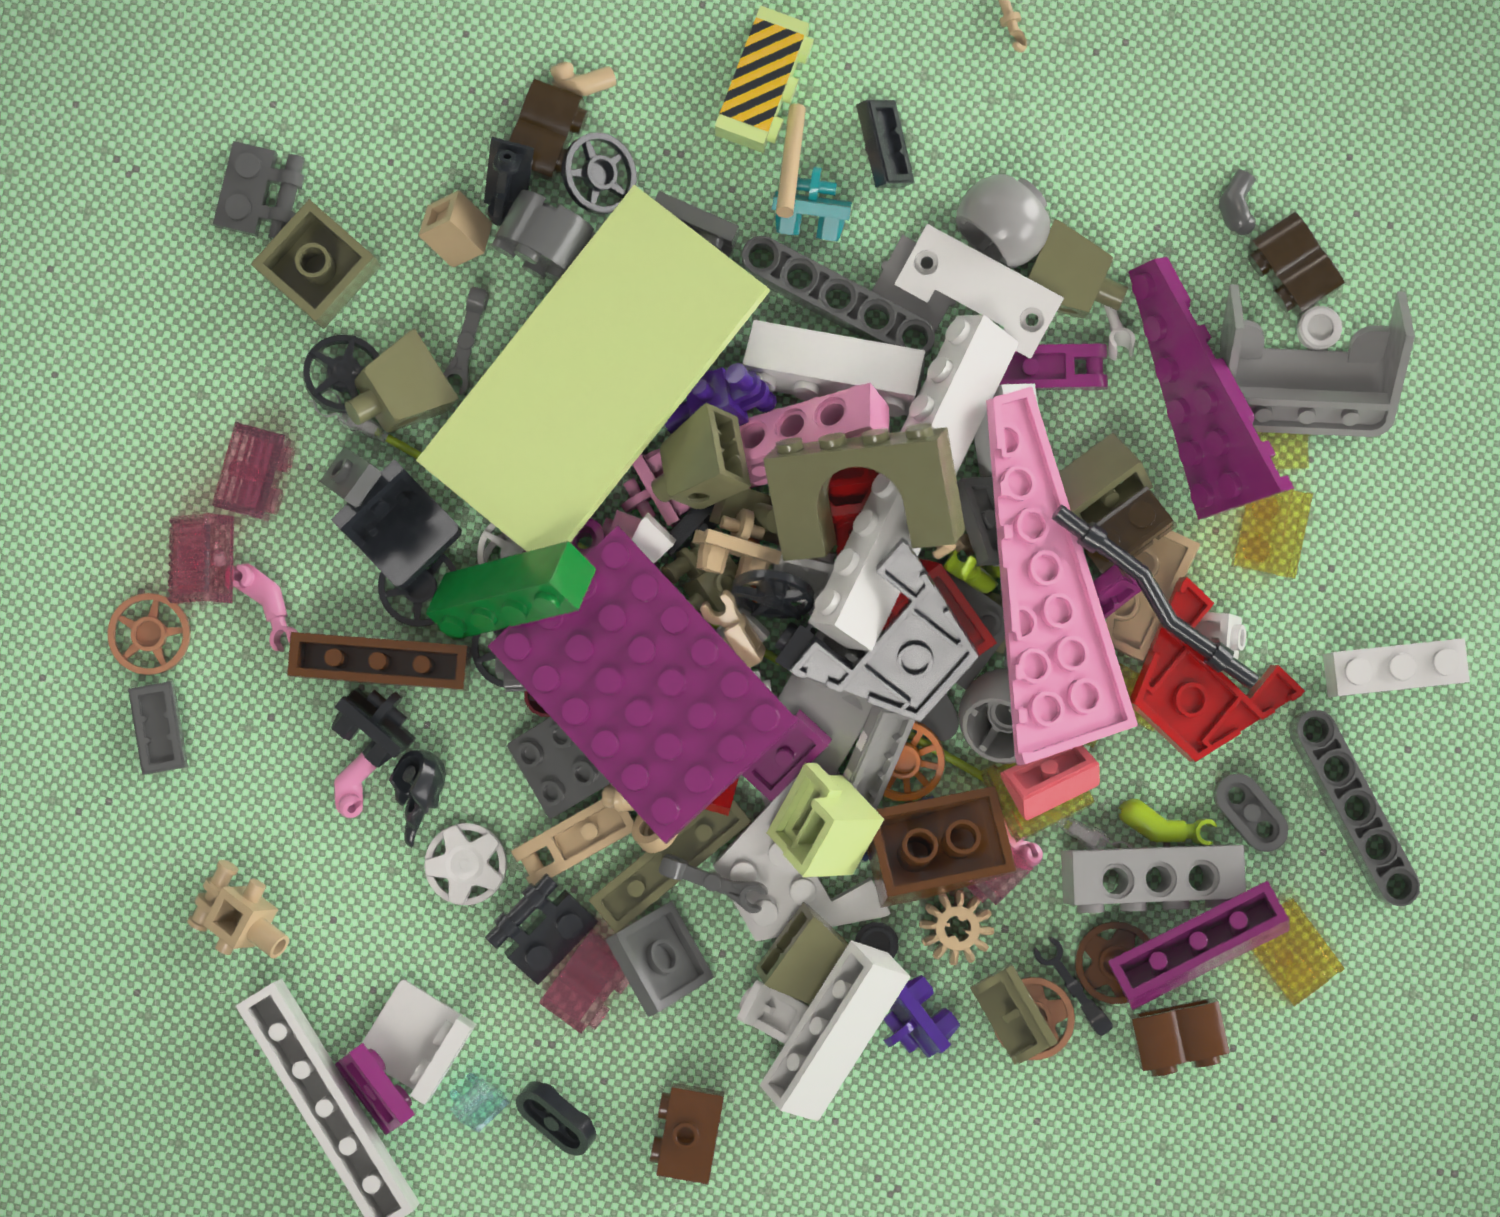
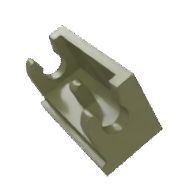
(1013, 1014)

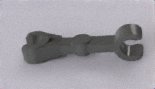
(475, 307)
(679, 869)

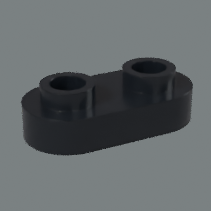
(556, 1118)

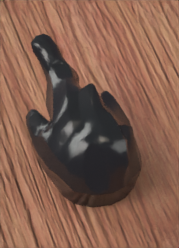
(421, 779)

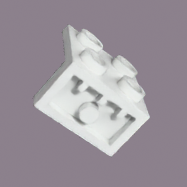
(418, 1039)

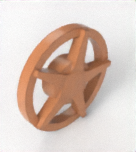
(148, 634)

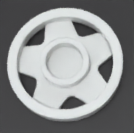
(465, 864)

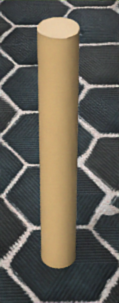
(790, 160)

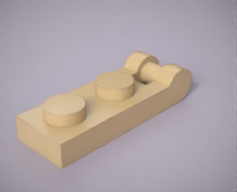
(574, 840)

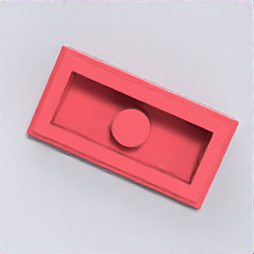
(1051, 780)

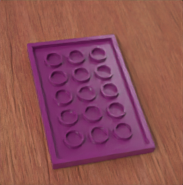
(646, 689)

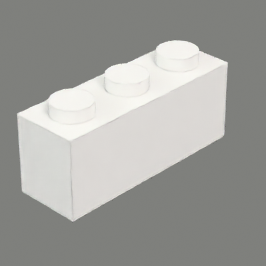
(1396, 667)

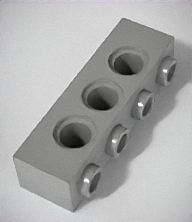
(1084, 872)

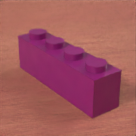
(1200, 945)

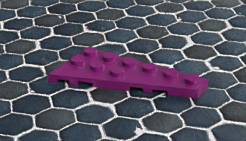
(1205, 406)

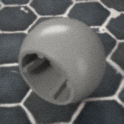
(1004, 219)
(988, 729)

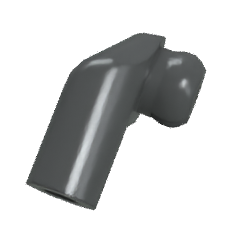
(1234, 206)

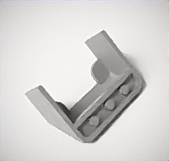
(1318, 388)

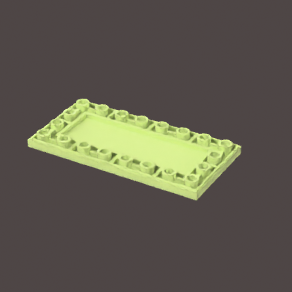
(593, 374)

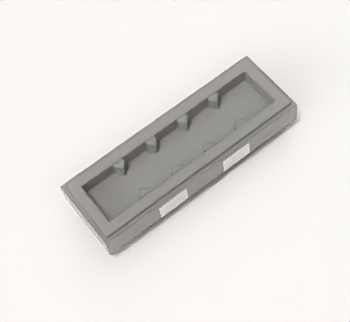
(877, 753)

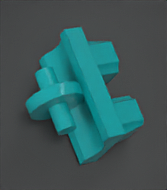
(831, 212)

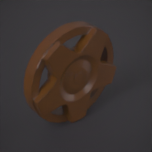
(1101, 952)

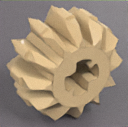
(951, 941)

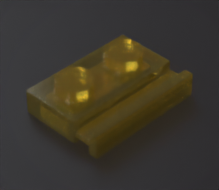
(1273, 534)
(1299, 958)

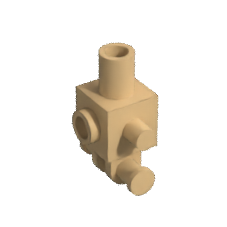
(237, 914)

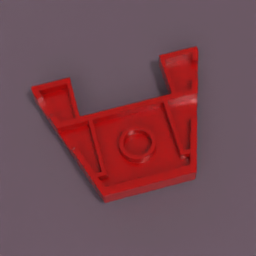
(1190, 700)

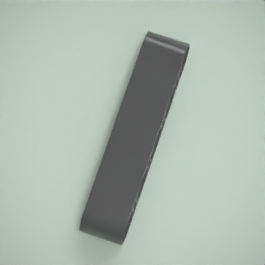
(826, 280)
(1372, 820)

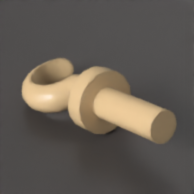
(1010, 20)

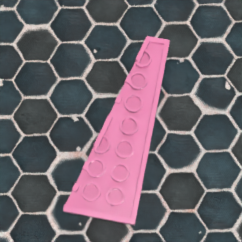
(1056, 637)

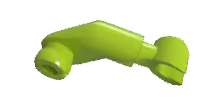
(979, 577)
(1157, 828)

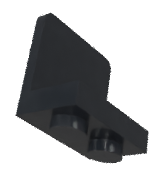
(398, 526)

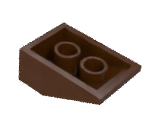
(939, 846)

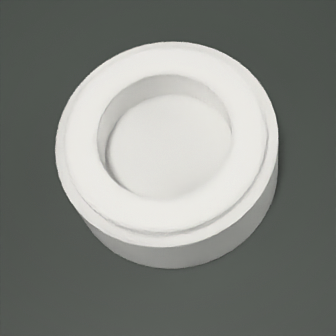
(1319, 328)

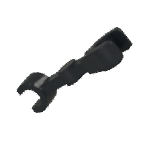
(1094, 1014)

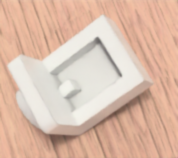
(771, 1011)

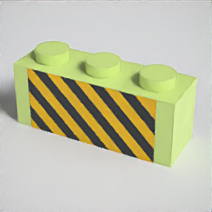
(764, 80)

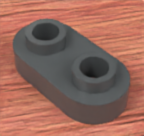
(1250, 811)

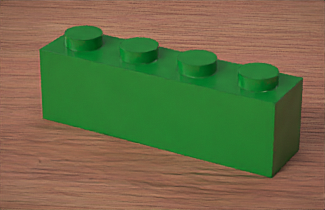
(511, 591)

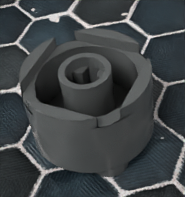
(542, 235)

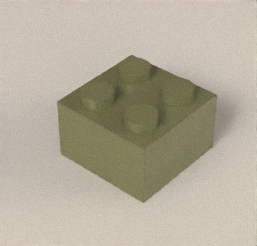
(316, 264)

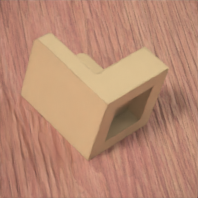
(455, 229)

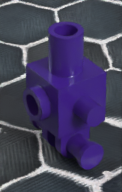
(727, 390)

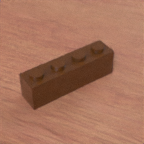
(379, 661)

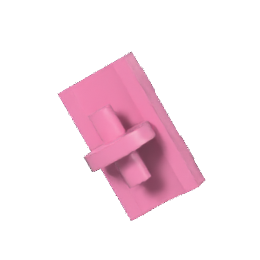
(648, 469)

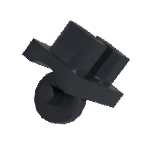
(378, 720)

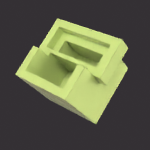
(824, 824)

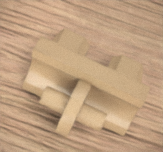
(717, 546)

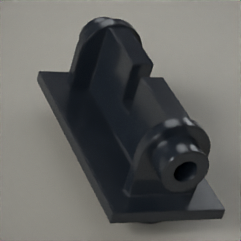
(506, 175)

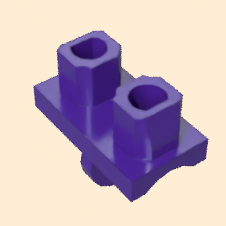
(914, 1026)

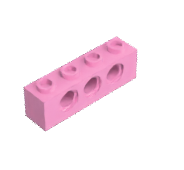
(844, 412)

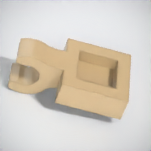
(738, 630)

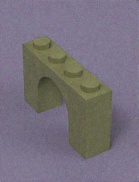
(913, 460)

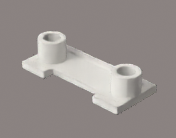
(981, 286)

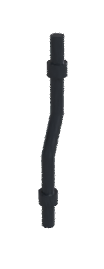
(1095, 538)

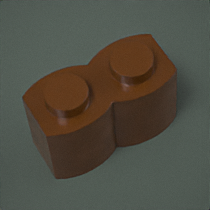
(1179, 1036)

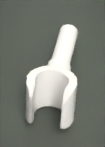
(1119, 335)

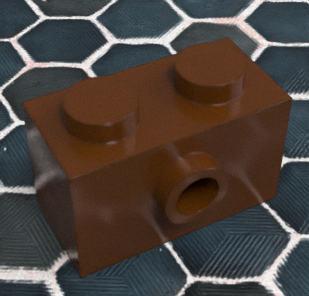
(688, 1134)

